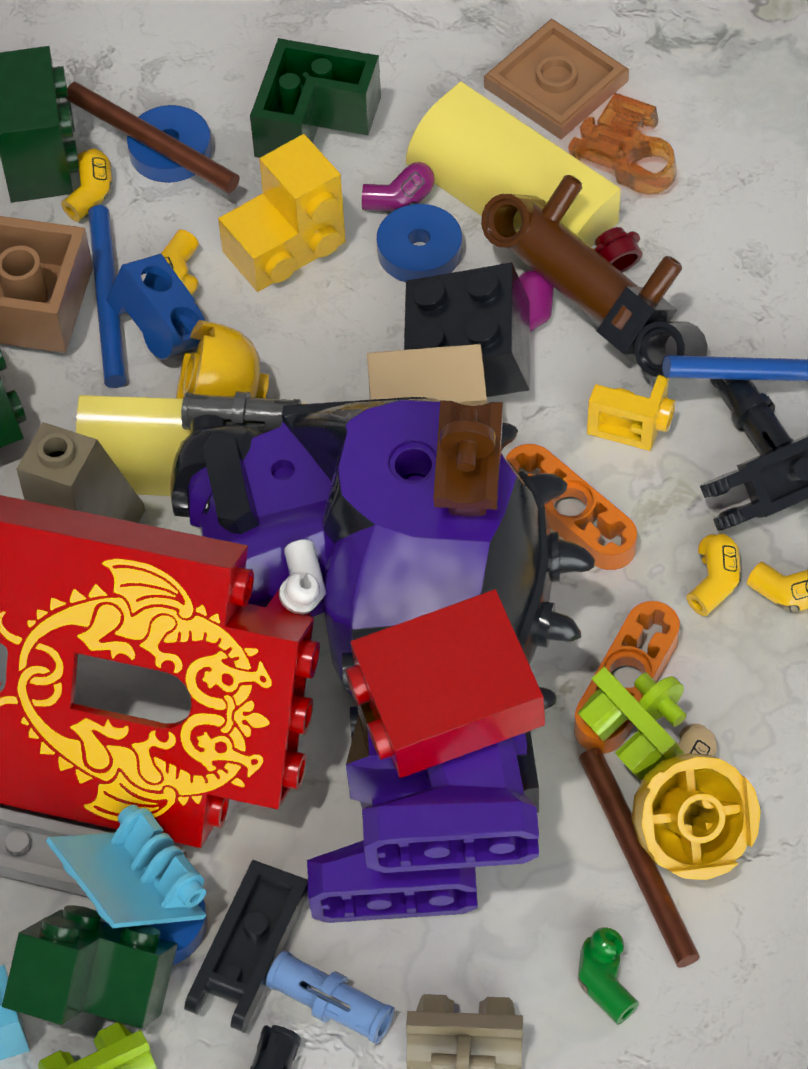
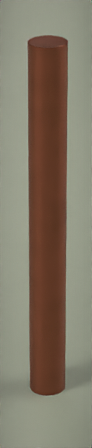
(153, 137)
(640, 862)

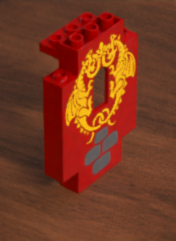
(156, 604)

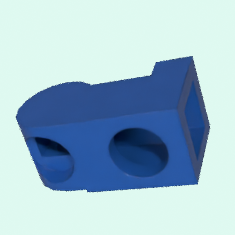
(157, 305)

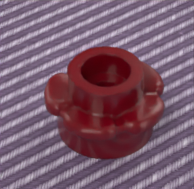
(619, 248)

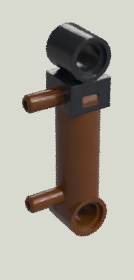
(628, 315)

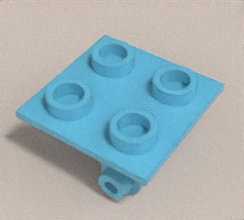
(133, 873)

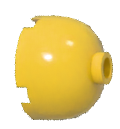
(222, 364)
(695, 815)

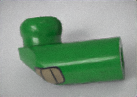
(599, 974)

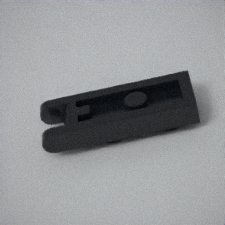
(249, 941)

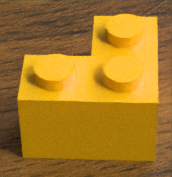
(292, 218)

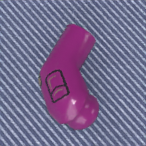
(406, 189)

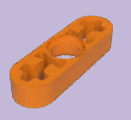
(580, 528)
(627, 651)

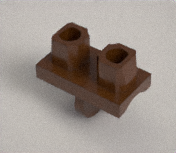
(468, 458)

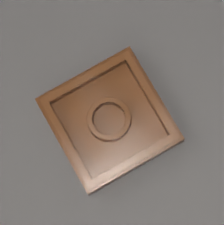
(556, 78)

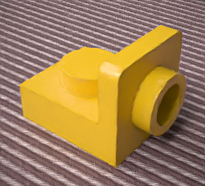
(630, 417)

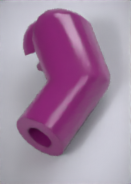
(540, 296)

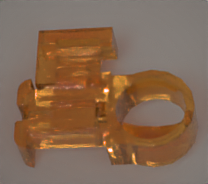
(619, 131)

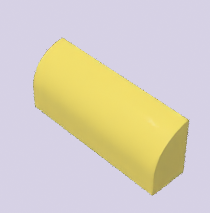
(488, 152)
(137, 436)

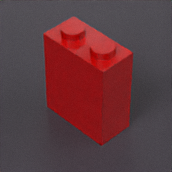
(445, 684)

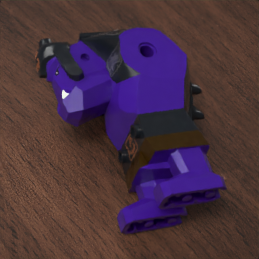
(363, 493)

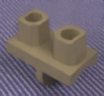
(464, 1040)

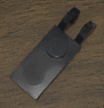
(771, 480)

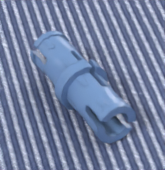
(294, 979)

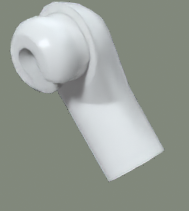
(305, 585)

